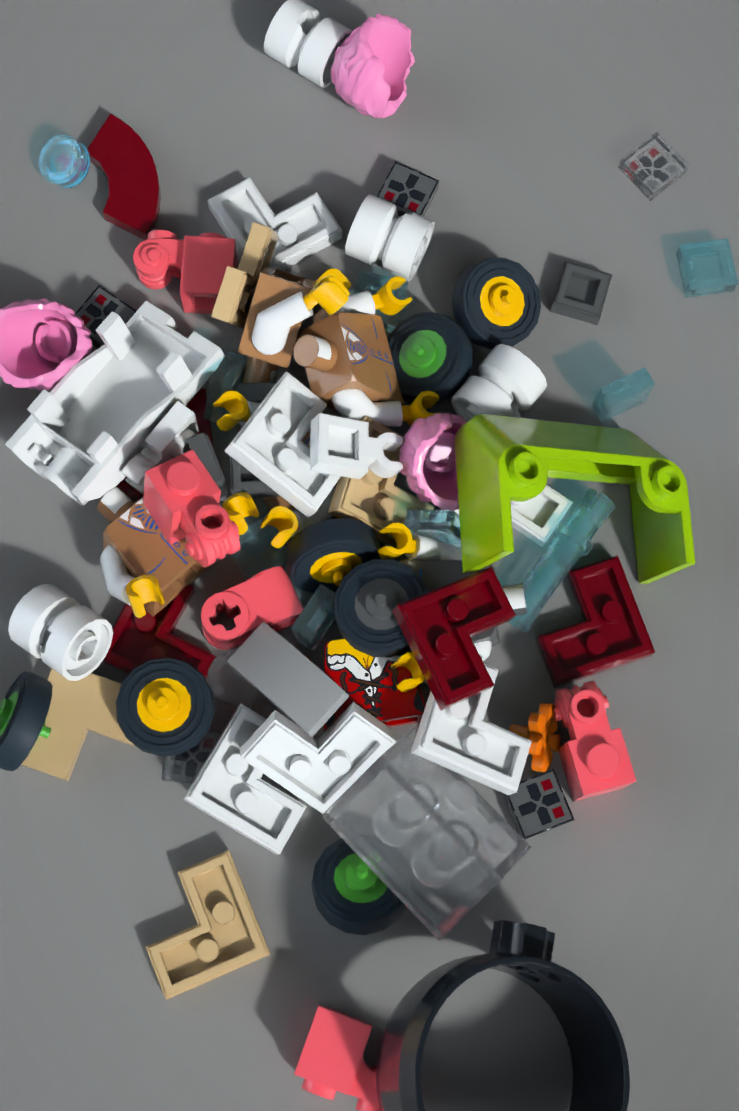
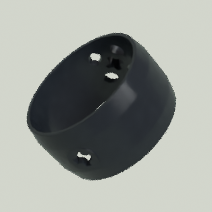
(524, 952)

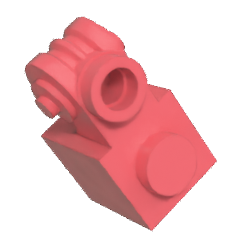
(195, 261)
(187, 505)
(596, 755)
(335, 1060)

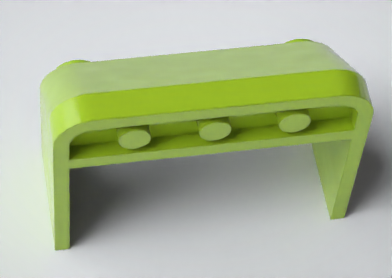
(513, 457)

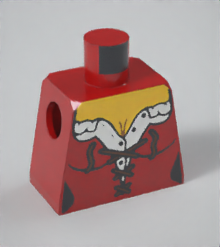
(372, 685)

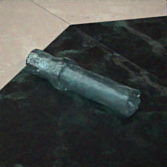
(569, 543)

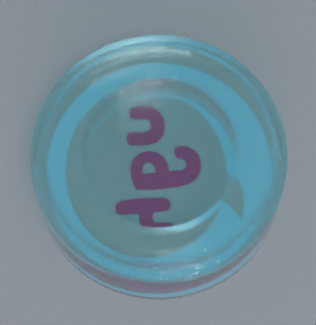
(64, 161)

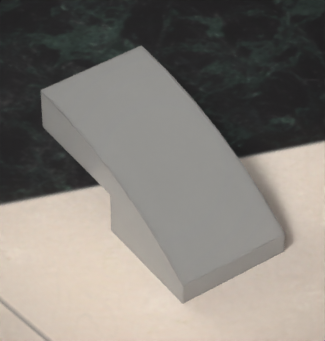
(288, 679)

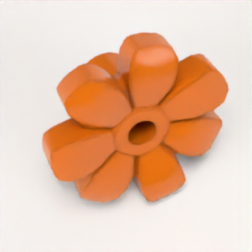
(541, 733)

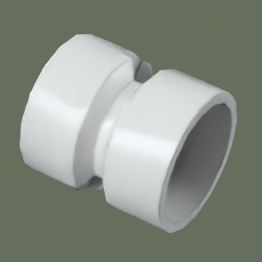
(303, 40)
(385, 236)
(505, 385)
(60, 631)

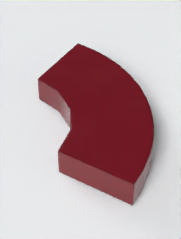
(130, 176)

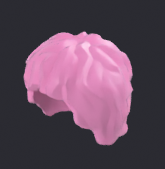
(373, 66)
(40, 343)
(431, 459)

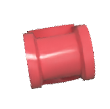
(261, 598)

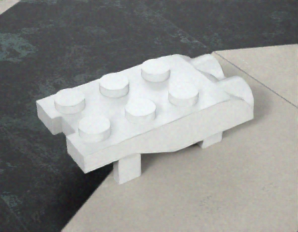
(112, 402)

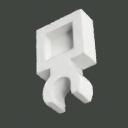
(162, 444)
(346, 450)

